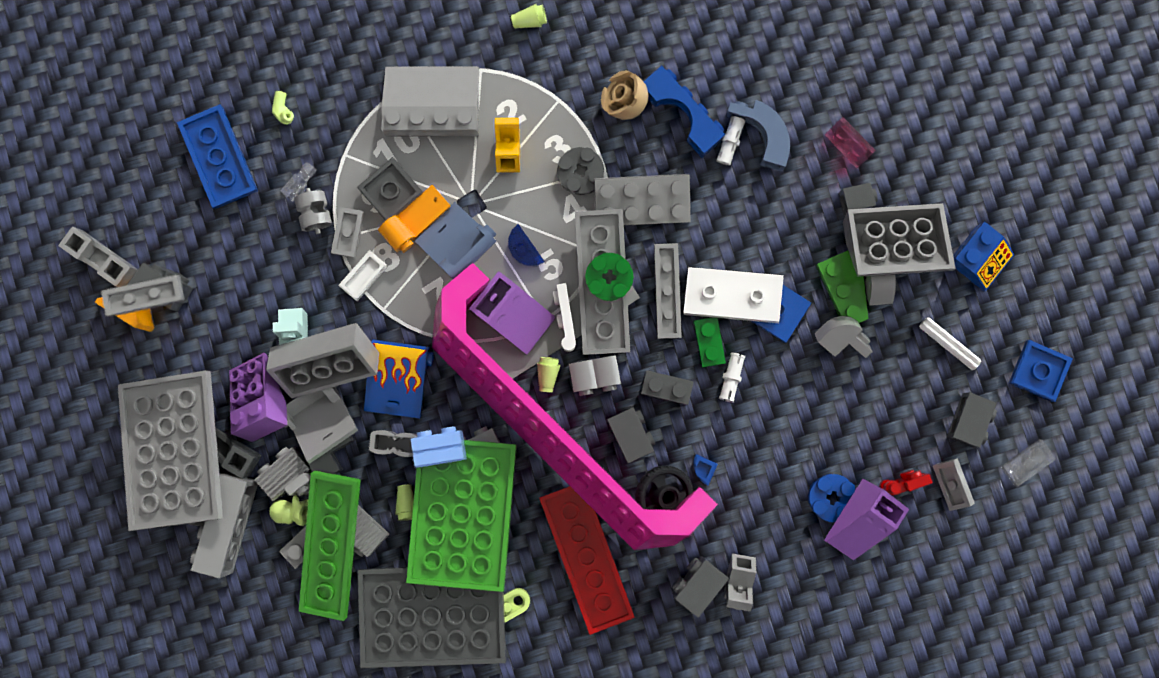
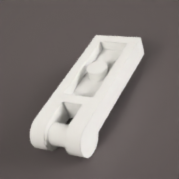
(565, 319)

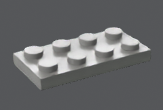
(646, 198)

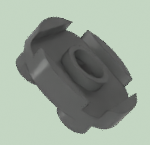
(568, 164)

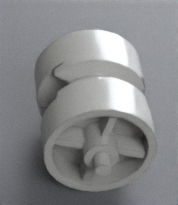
(312, 210)

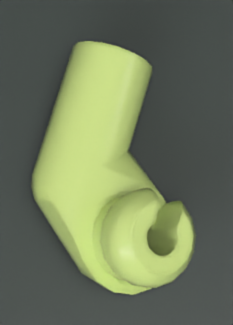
(279, 109)

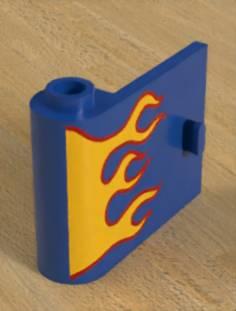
(398, 379)

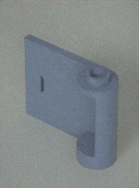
(456, 240)

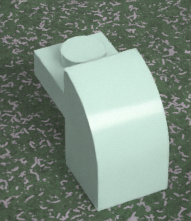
(291, 325)

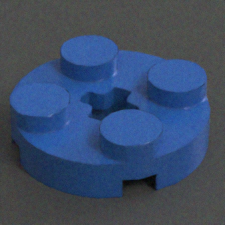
(825, 485)

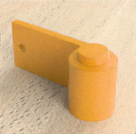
(412, 221)

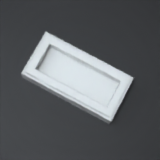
(363, 275)

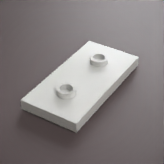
(733, 295)

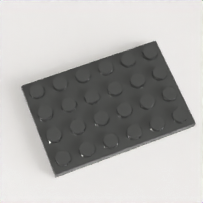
(427, 623)

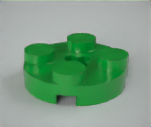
(600, 266)

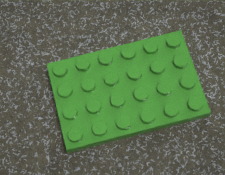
(463, 519)

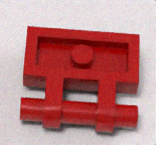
(909, 481)

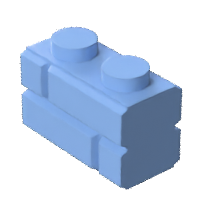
(438, 448)

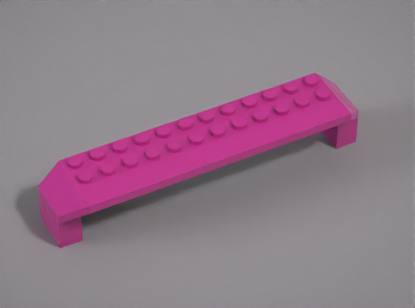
(592, 483)

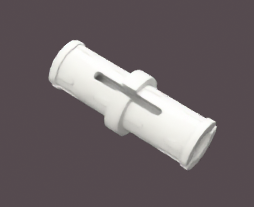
(730, 140)
(732, 377)

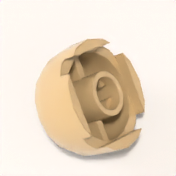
(625, 96)

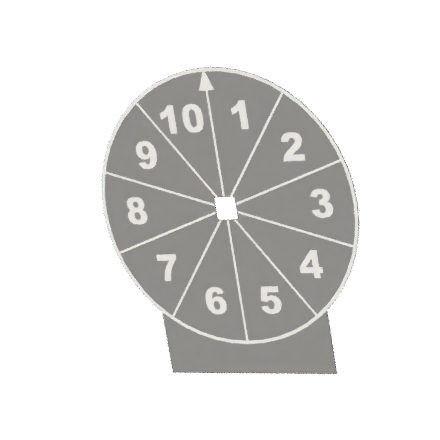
(468, 163)

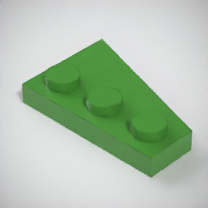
(844, 286)

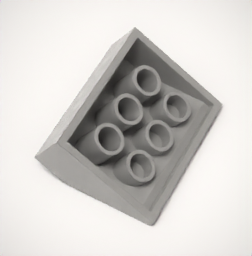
(430, 101)
(898, 240)

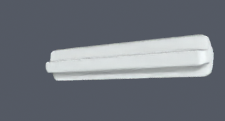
(950, 343)

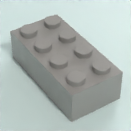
(323, 360)
(222, 538)

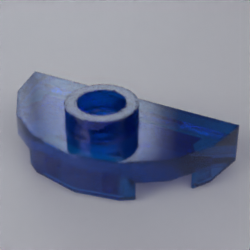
(523, 249)

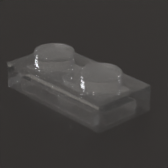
(1028, 462)

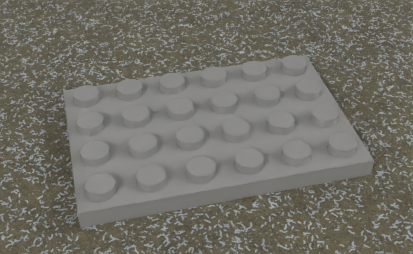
(170, 451)

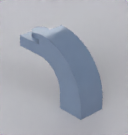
(771, 128)

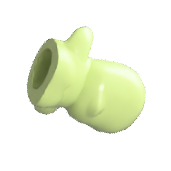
(288, 512)

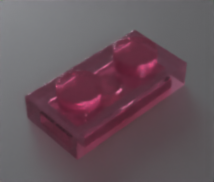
(850, 142)

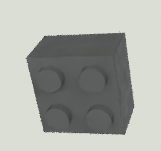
(698, 585)

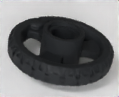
(657, 477)

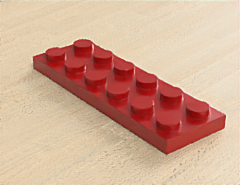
(587, 560)

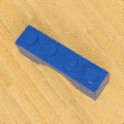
(665, 90)

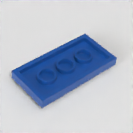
(217, 156)

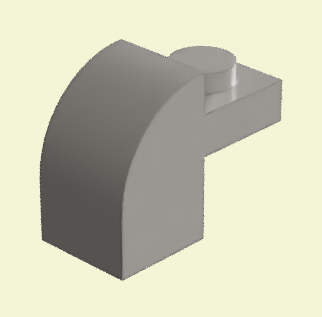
(880, 289)
(843, 331)
(740, 582)

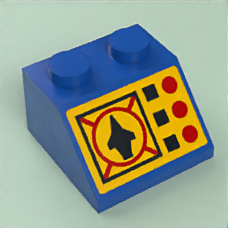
(982, 255)

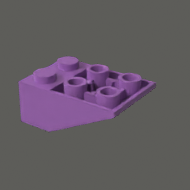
(512, 313)
(255, 400)
(866, 520)

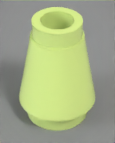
(530, 17)
(547, 373)
(404, 502)

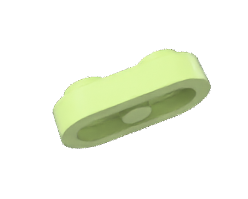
(512, 609)

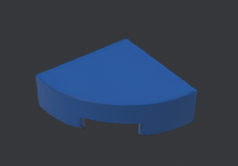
(704, 469)

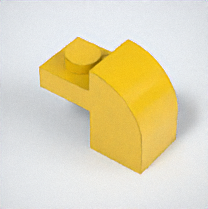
(507, 144)

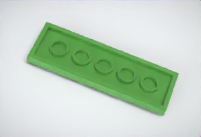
(329, 545)

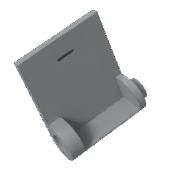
(319, 422)

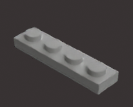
(667, 291)

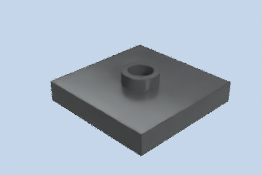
(390, 189)

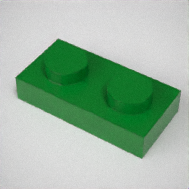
(709, 342)

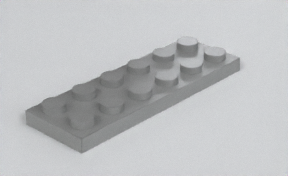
(602, 322)

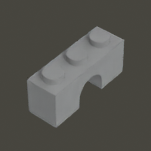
(98, 256)

